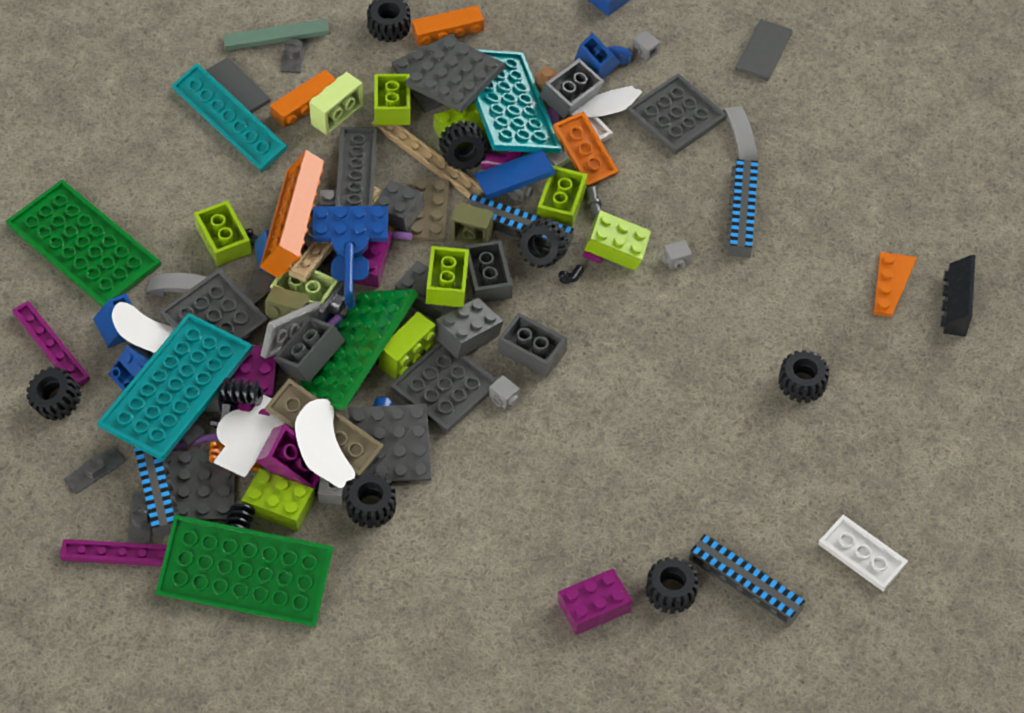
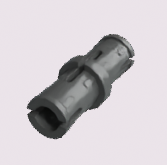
(594, 203)

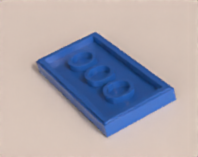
(514, 174)

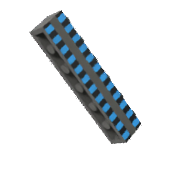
(742, 209)
(512, 220)
(157, 492)
(747, 579)

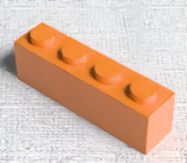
(438, 26)
(296, 103)

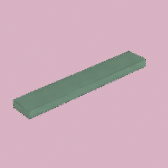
(275, 34)

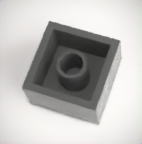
(403, 204)

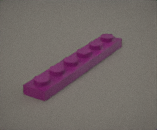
(49, 342)
(112, 552)

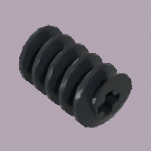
(241, 392)
(240, 516)

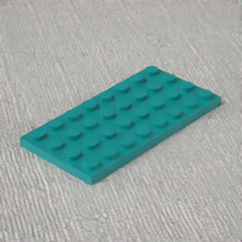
(514, 110)
(174, 386)

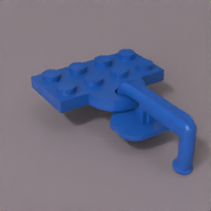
(347, 229)

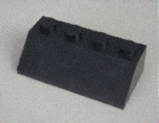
(958, 296)

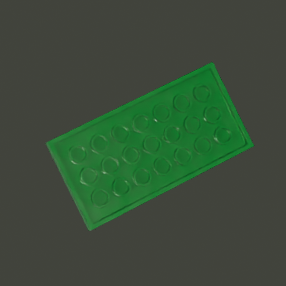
(83, 243)
(366, 334)
(245, 570)

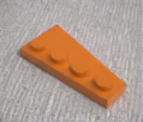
(891, 281)

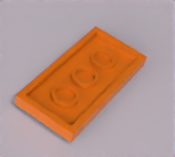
(585, 148)

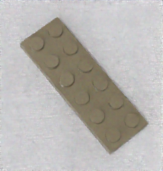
(354, 443)

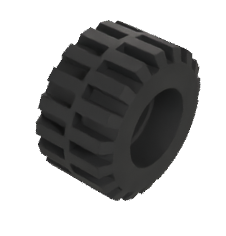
(388, 28)
(467, 156)
(532, 252)
(45, 384)
(803, 388)
(373, 513)
(672, 599)

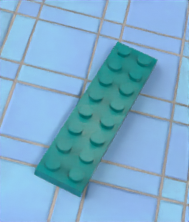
(229, 117)

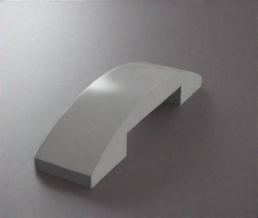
(742, 133)
(172, 283)

